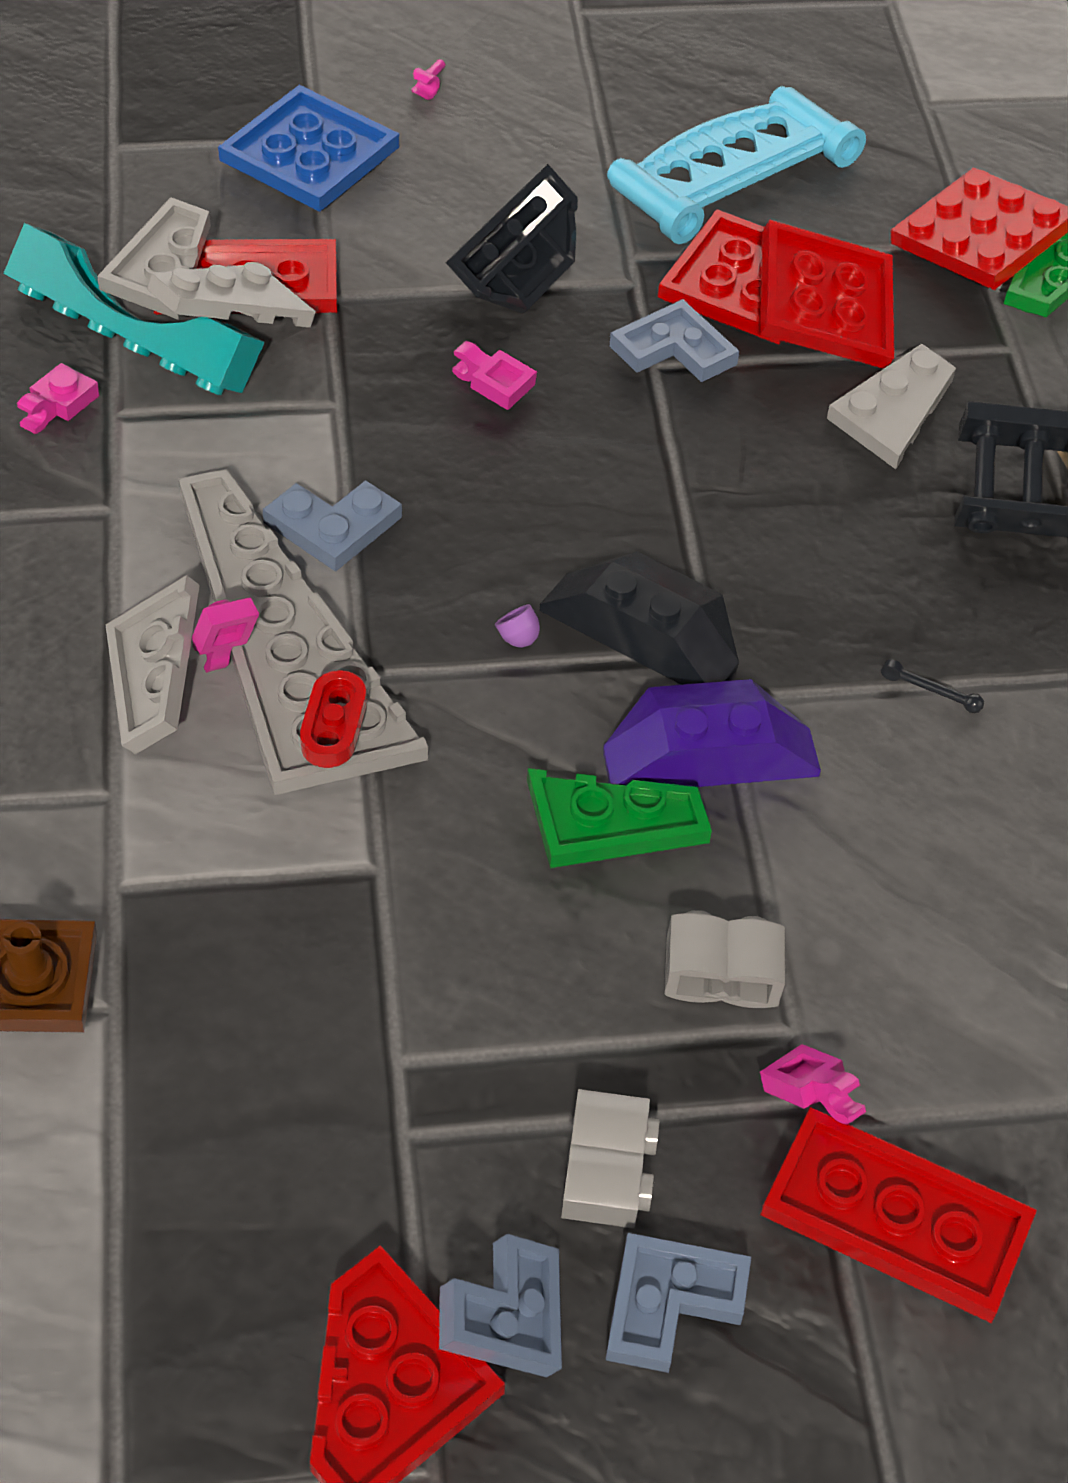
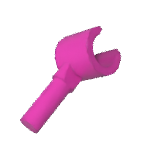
(427, 81)

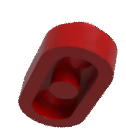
(330, 722)

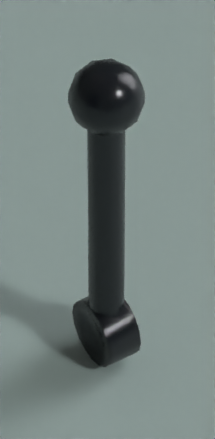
(893, 671)

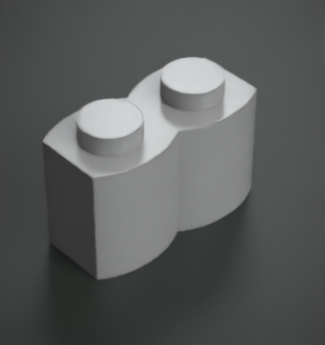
(725, 960)
(607, 1159)

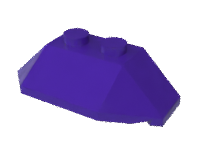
(709, 738)

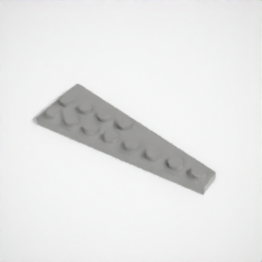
(290, 642)

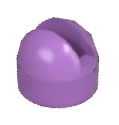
(519, 626)

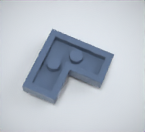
(676, 333)
(332, 532)
(669, 1279)
(514, 1321)

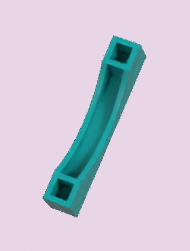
(204, 346)

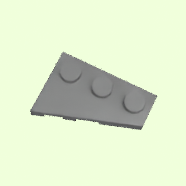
(894, 403)
(150, 663)

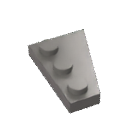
(165, 242)
(222, 289)

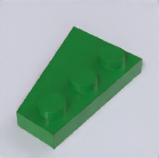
(1042, 282)
(607, 821)

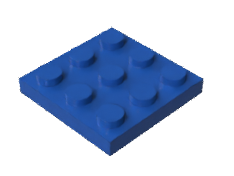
(309, 147)

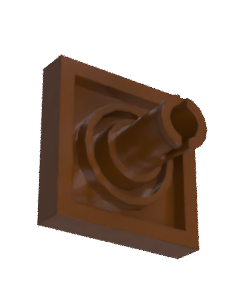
(45, 974)

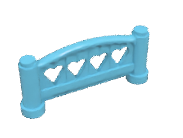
(679, 204)

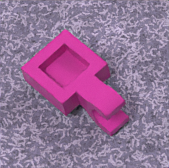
(495, 377)
(58, 393)
(222, 628)
(810, 1077)

